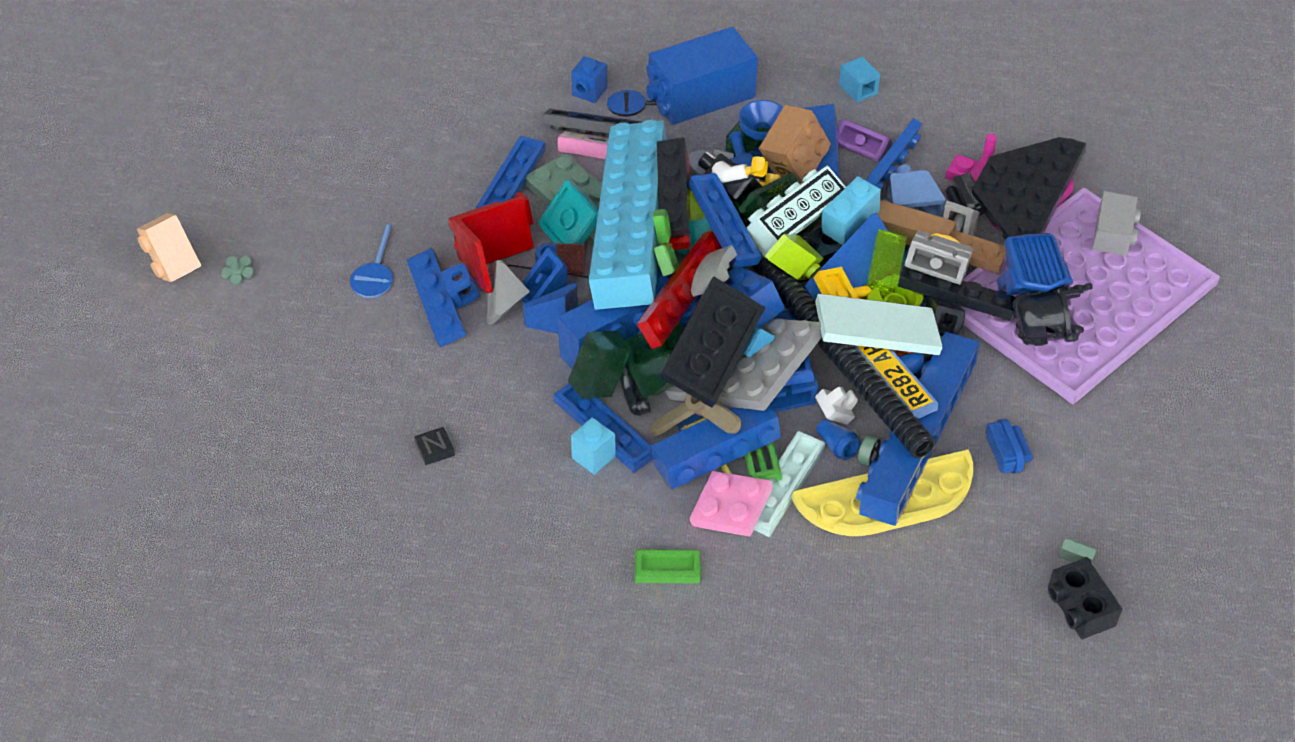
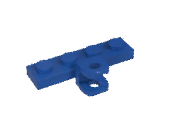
(442, 294)

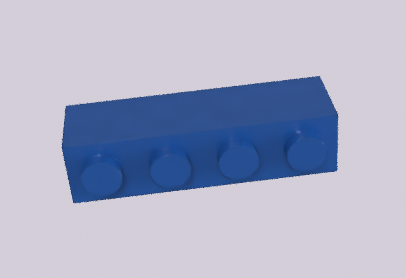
(708, 447)

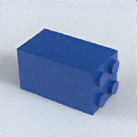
(702, 75)

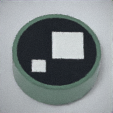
(869, 450)

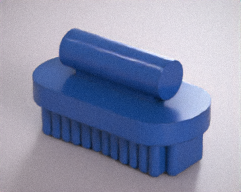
(1008, 446)

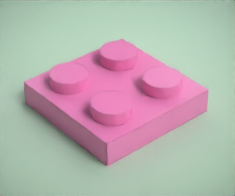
(731, 503)

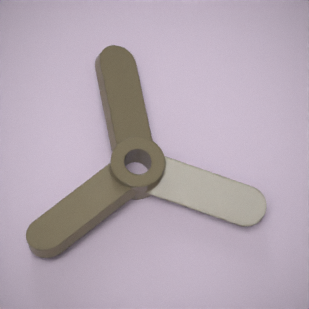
(717, 414)

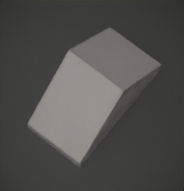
(506, 292)

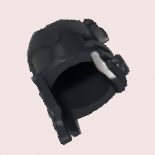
(1047, 313)

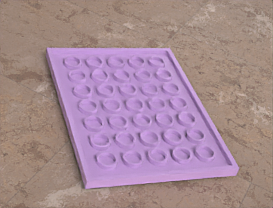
(1124, 310)

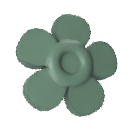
(236, 270)

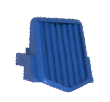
(1033, 265)

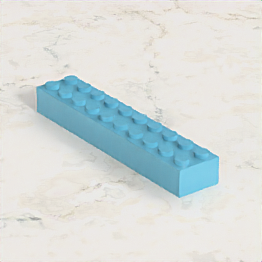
(623, 252)

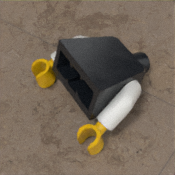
(737, 178)

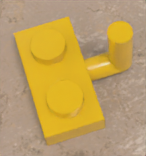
(836, 283)

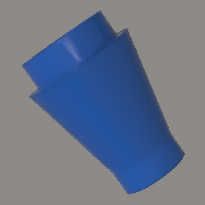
(840, 440)

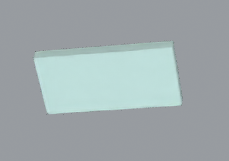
(878, 324)

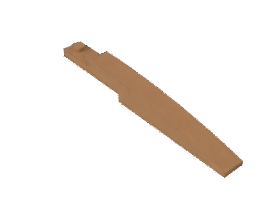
(908, 221)

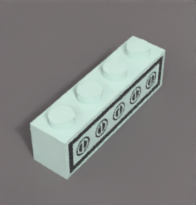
(796, 210)

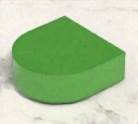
(662, 225)

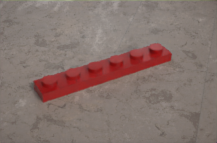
(676, 294)

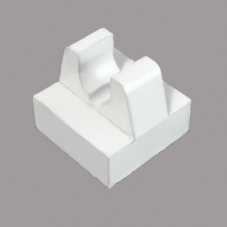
(837, 404)

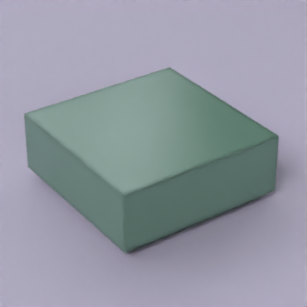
(1074, 551)

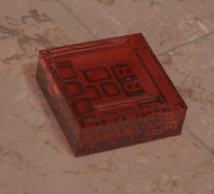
(573, 256)

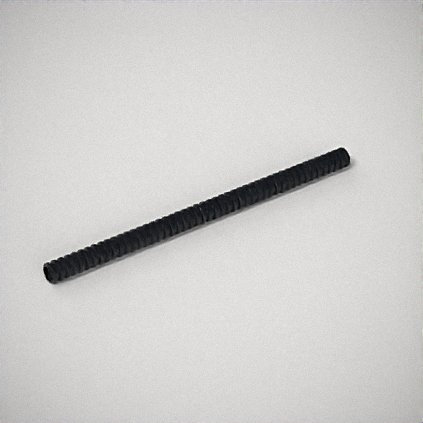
(852, 364)

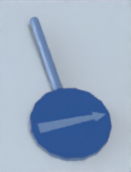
(373, 278)

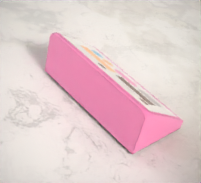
(583, 144)

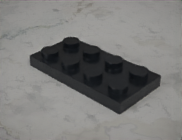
(712, 342)

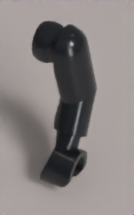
(635, 405)

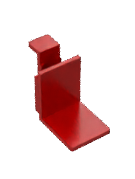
(492, 235)

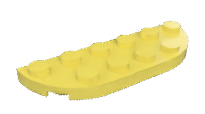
(937, 493)

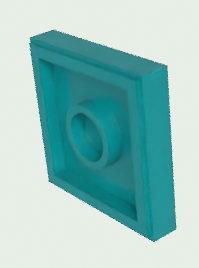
(569, 216)

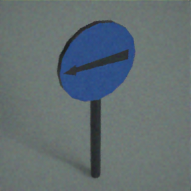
(627, 103)

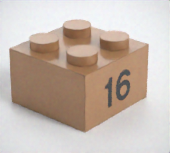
(795, 143)

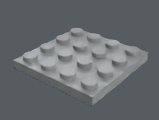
(763, 375)

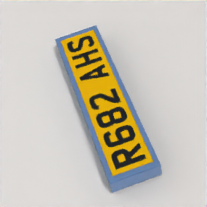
(900, 380)

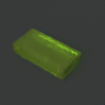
(886, 261)

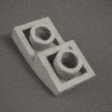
(712, 265)

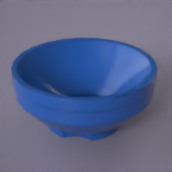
(756, 115)

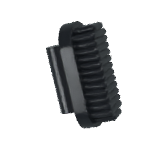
(962, 192)

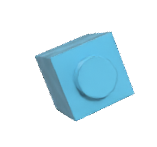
(593, 446)

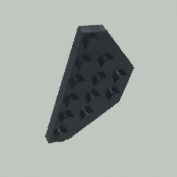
(1027, 184)

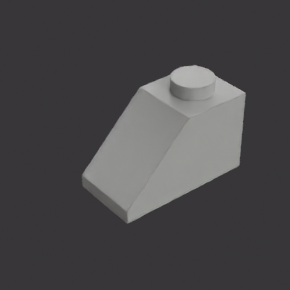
(965, 217)

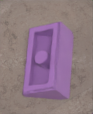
(863, 141)

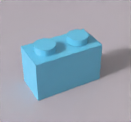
(850, 210)

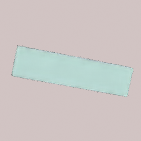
(795, 467)

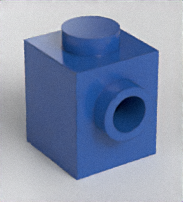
(589, 79)

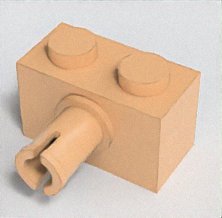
(168, 247)

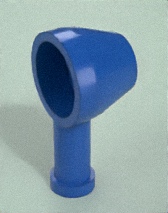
(739, 149)

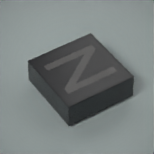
(434, 445)

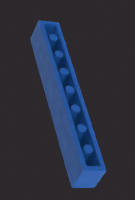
(896, 471)

